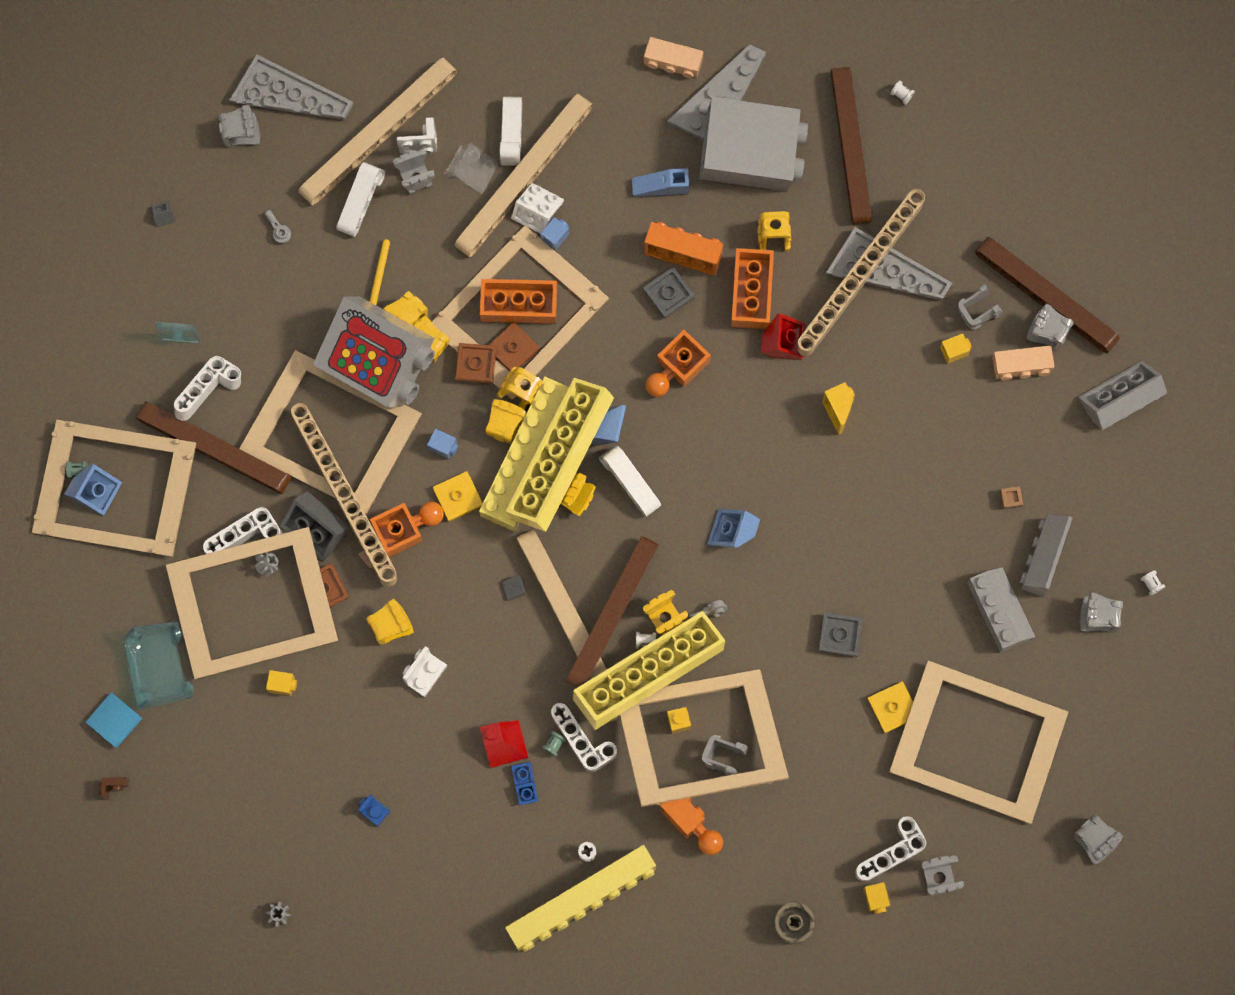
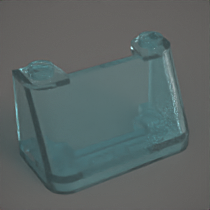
(156, 665)

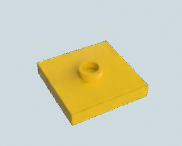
(458, 496)
(891, 706)

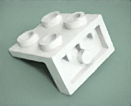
(427, 141)
(536, 208)
(423, 672)

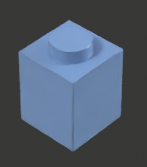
(555, 233)
(442, 444)

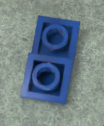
(524, 783)

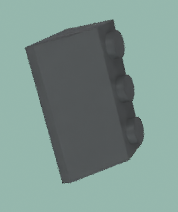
(324, 525)

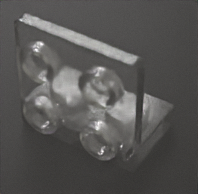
(472, 167)

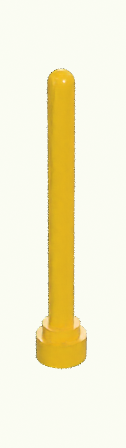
(379, 272)

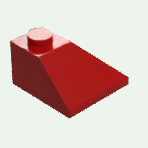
(782, 338)
(504, 743)

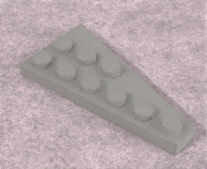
(728, 84)
(280, 89)
(894, 271)

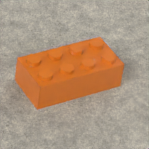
(683, 248)
(752, 288)
(518, 301)

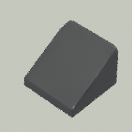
(162, 213)
(513, 588)

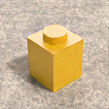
(955, 348)
(281, 683)
(679, 720)
(876, 898)

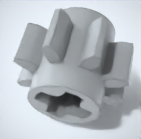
(266, 563)
(284, 914)

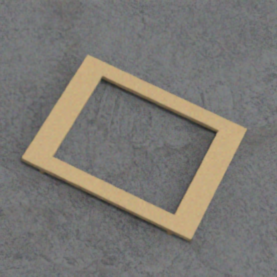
(555, 265)
(277, 403)
(173, 500)
(190, 617)
(763, 725)
(1040, 761)

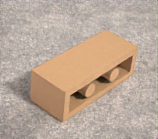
(673, 58)
(1023, 362)

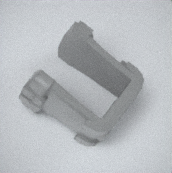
(239, 127)
(414, 164)
(995, 312)
(1049, 328)
(1100, 614)
(710, 749)
(1097, 839)
(943, 866)

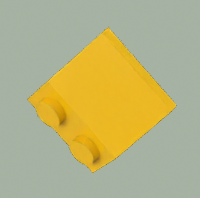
(838, 405)

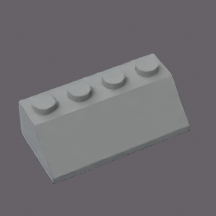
(1123, 394)
(1046, 554)
(1000, 609)

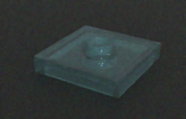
(177, 332)

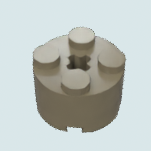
(792, 934)

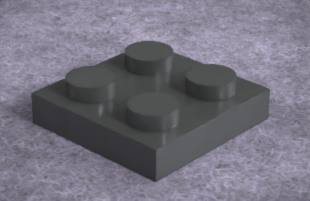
(668, 292)
(840, 634)

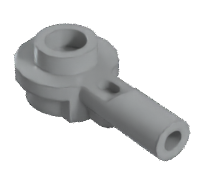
(281, 232)
(715, 608)

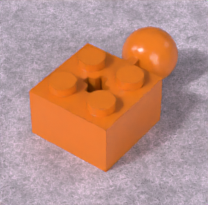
(670, 359)
(408, 535)
(691, 820)

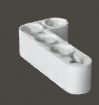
(511, 131)
(359, 198)
(186, 404)
(630, 479)
(240, 536)
(578, 736)
(888, 854)

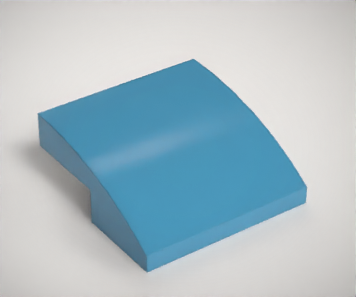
(114, 720)

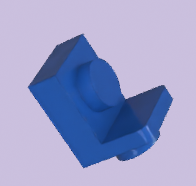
(373, 810)

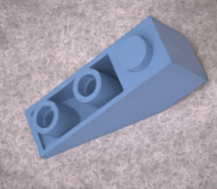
(662, 183)

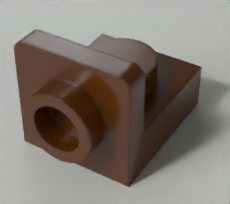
(114, 783)

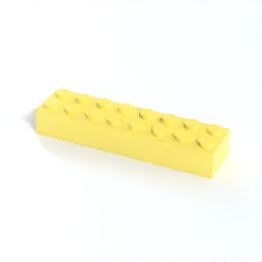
(522, 452)
(559, 454)
(648, 670)
(581, 898)

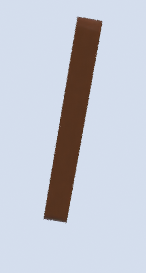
(851, 145)
(1046, 293)
(214, 448)
(612, 612)

